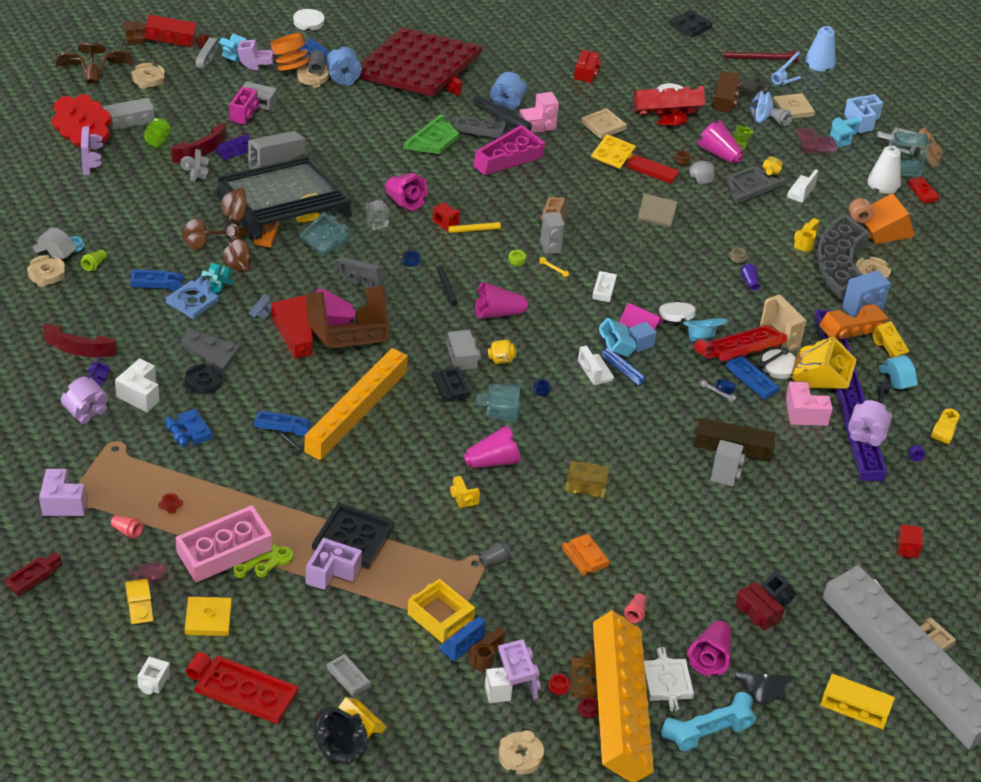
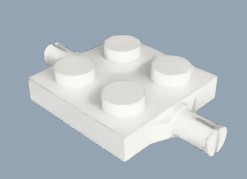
(668, 679)

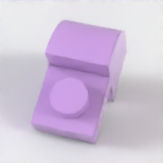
(252, 57)

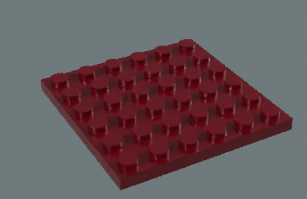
(418, 61)

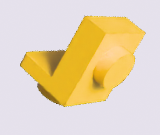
(462, 495)

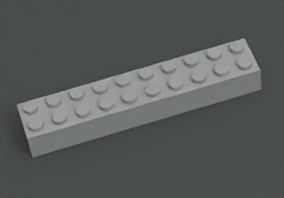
(908, 652)

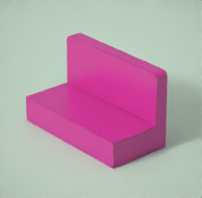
(634, 315)

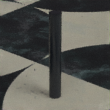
(447, 286)

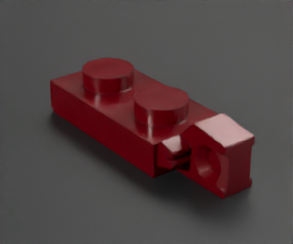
(32, 573)

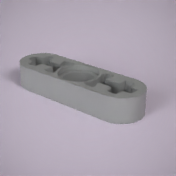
(207, 53)

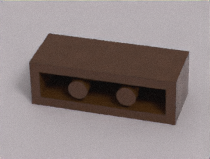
(727, 92)

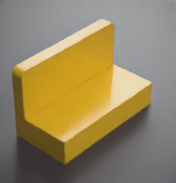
(370, 721)

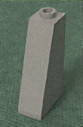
(275, 149)

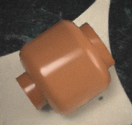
(860, 210)

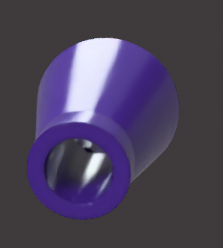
(750, 275)

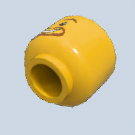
(502, 352)

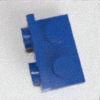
(463, 639)

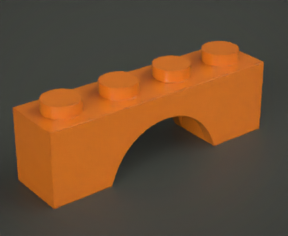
(842, 325)

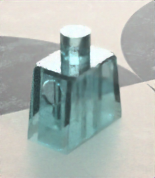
(501, 401)

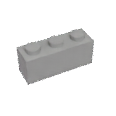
(130, 114)

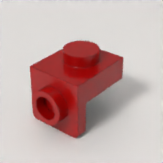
(454, 85)

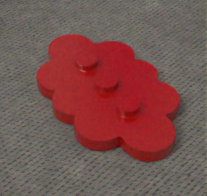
(79, 113)

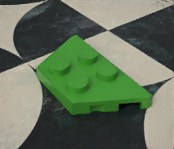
(433, 137)

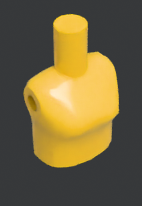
(772, 166)

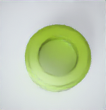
(517, 257)

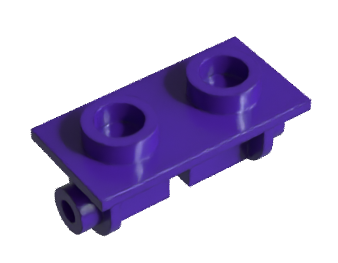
(233, 147)
(98, 371)

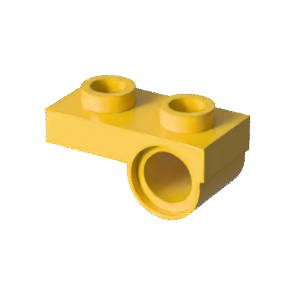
(806, 236)
(889, 337)

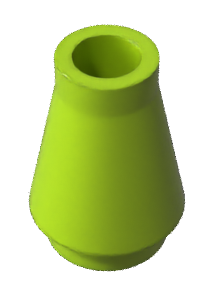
(93, 260)

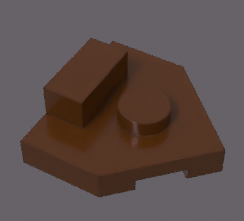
(134, 32)

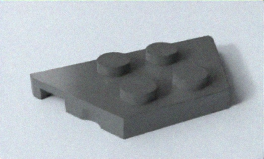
(751, 183)

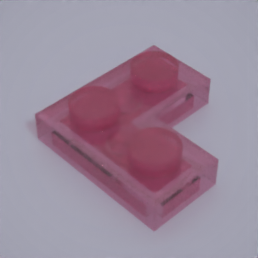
(815, 144)

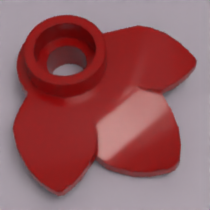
(676, 118)

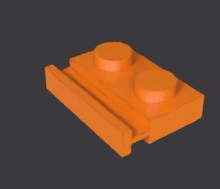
(585, 554)

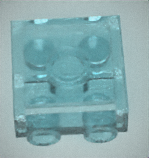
(325, 234)

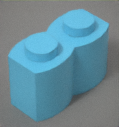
(617, 337)

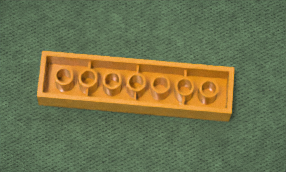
(622, 697)

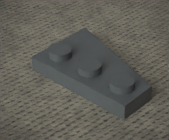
(487, 127)
(212, 349)

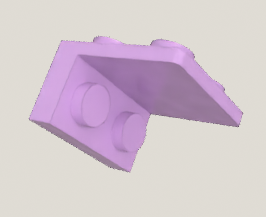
(518, 665)

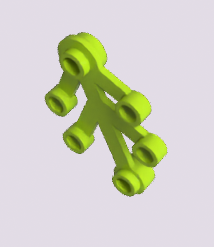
(277, 556)

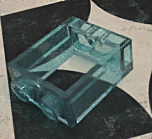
(909, 167)

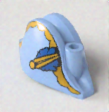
(761, 106)

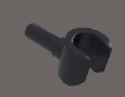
(884, 387)

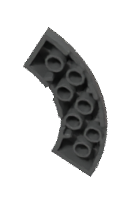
(837, 250)

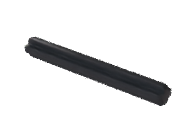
(501, 112)

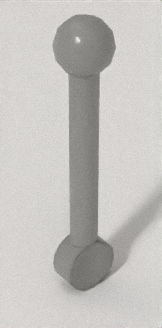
(731, 398)

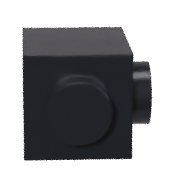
(779, 589)

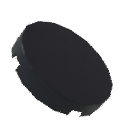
(204, 379)

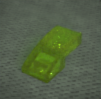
(742, 135)

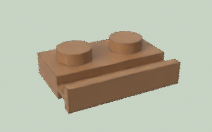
(934, 151)

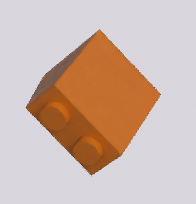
(889, 221)

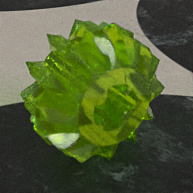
(157, 132)

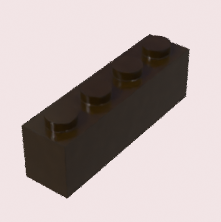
(756, 443)

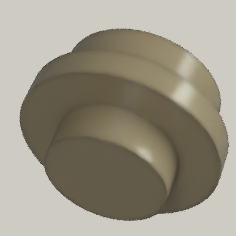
(738, 255)

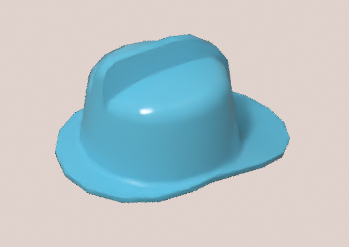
(704, 328)

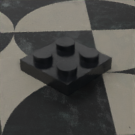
(690, 23)

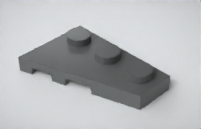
(361, 273)

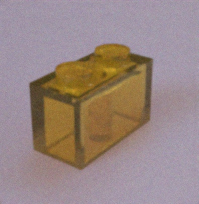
(587, 479)

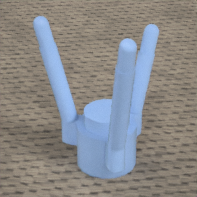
(781, 75)

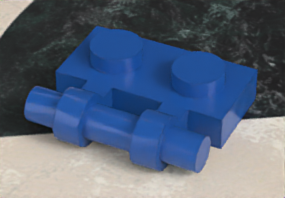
(194, 427)

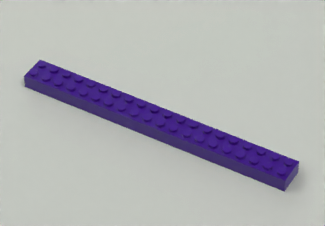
(866, 456)

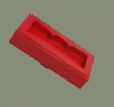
(923, 190)

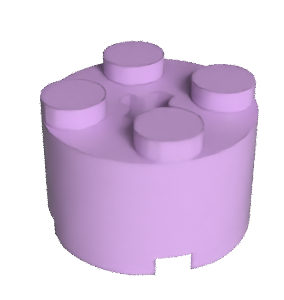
(85, 399)
(870, 423)

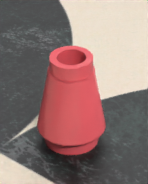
(128, 526)
(635, 610)

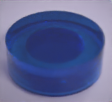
(411, 258)
(725, 386)

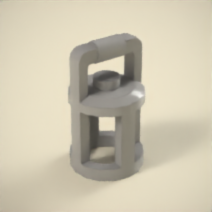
(880, 134)

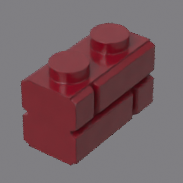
(759, 606)

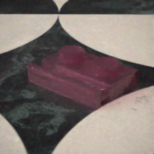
(150, 570)

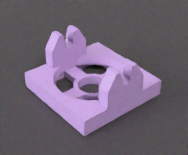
(89, 158)

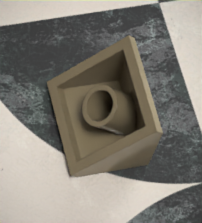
(658, 210)

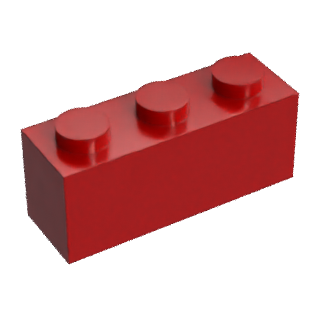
(170, 30)

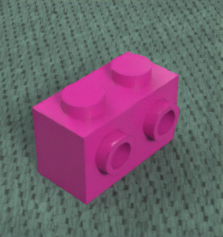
(243, 105)

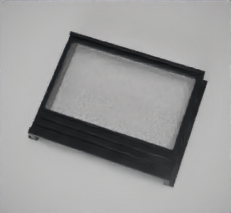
(282, 193)

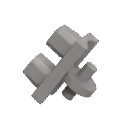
(197, 166)

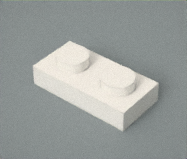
(604, 286)

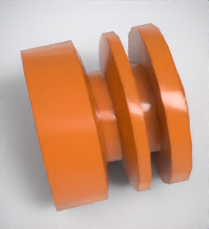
(291, 55)

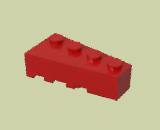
(669, 100)

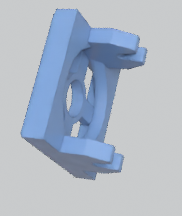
(179, 298)

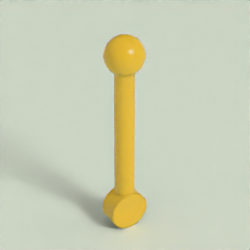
(542, 260)

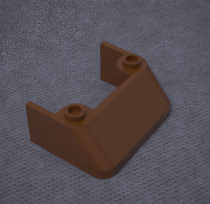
(370, 324)

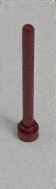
(748, 55)

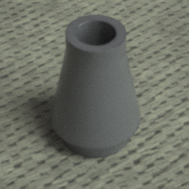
(497, 553)

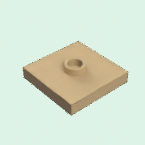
(796, 104)
(603, 123)

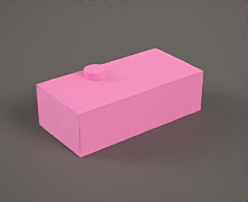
(223, 543)

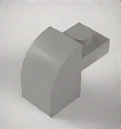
(55, 242)

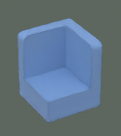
(645, 336)

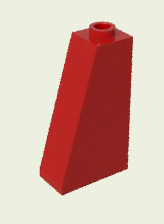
(292, 322)

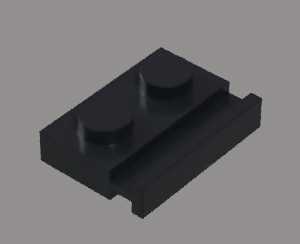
(451, 384)

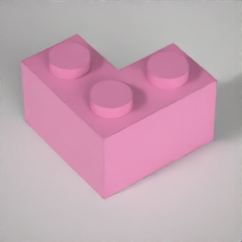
(544, 114)
(807, 408)

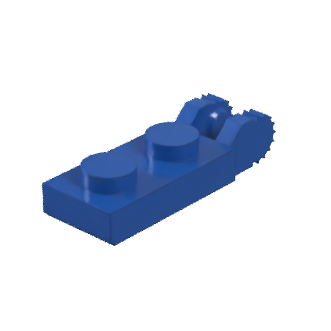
(156, 279)
(282, 422)

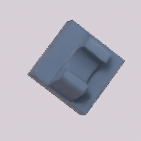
(261, 307)

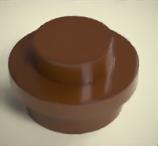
(682, 157)

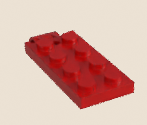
(740, 343)
(241, 686)

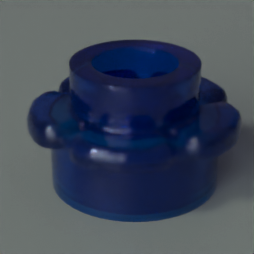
(542, 387)

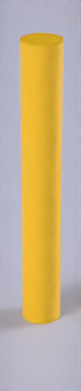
(474, 227)

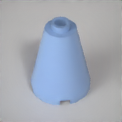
(822, 51)

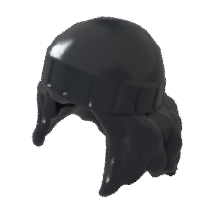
(340, 734)

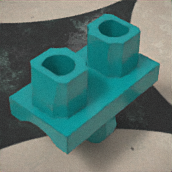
(218, 275)

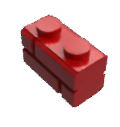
(587, 66)

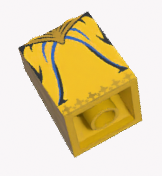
(824, 365)

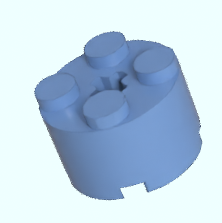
(343, 66)
(508, 91)

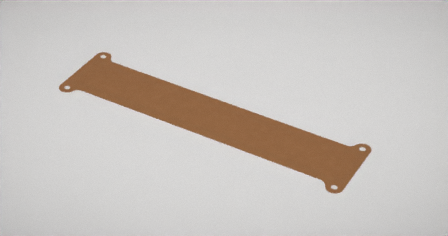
(135, 488)

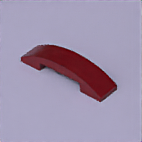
(206, 144)
(78, 345)

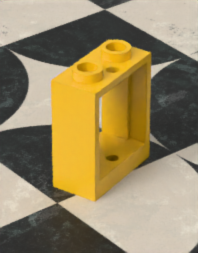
(442, 631)

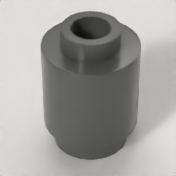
(316, 61)

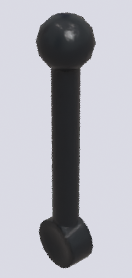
(762, 364)
(299, 448)

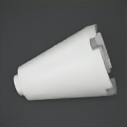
(887, 171)

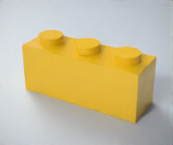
(857, 701)

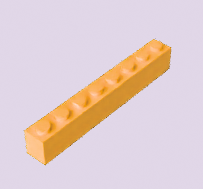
(355, 404)

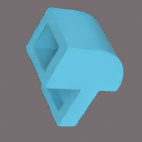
(230, 47)
(843, 130)
(901, 372)

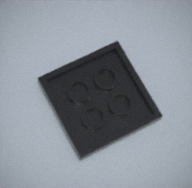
(357, 530)

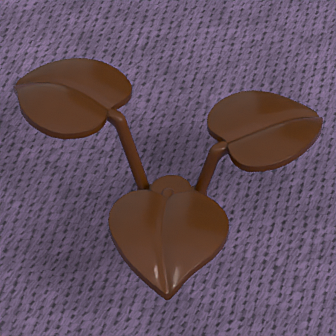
(92, 71)
(238, 253)

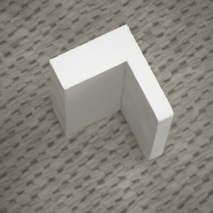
(803, 187)
(594, 366)

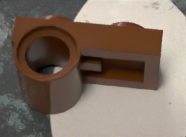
(482, 653)

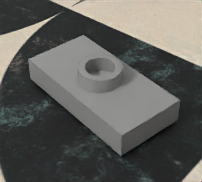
(348, 675)

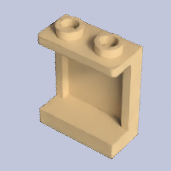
(784, 318)

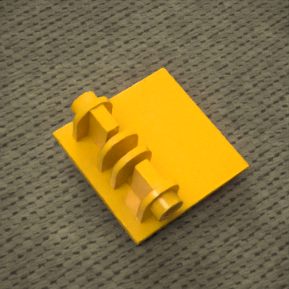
(613, 151)

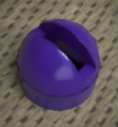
(916, 452)

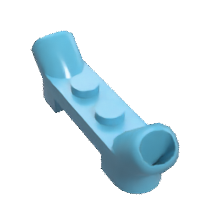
(687, 733)

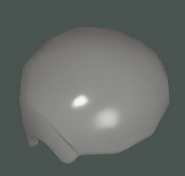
(702, 171)

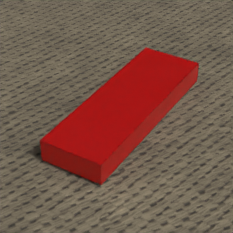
(652, 169)

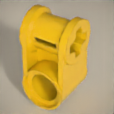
(946, 426)

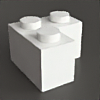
(138, 385)

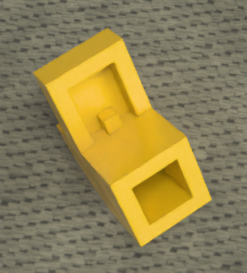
(139, 601)

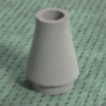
(783, 117)

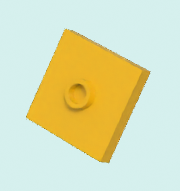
(208, 616)

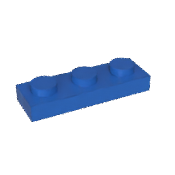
(752, 377)

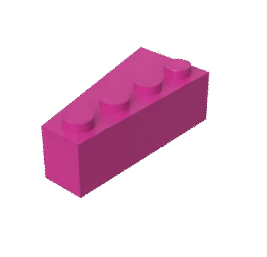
(509, 151)

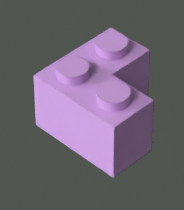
(61, 497)
(332, 560)

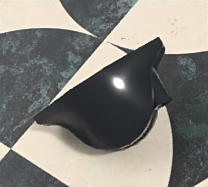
(764, 687)

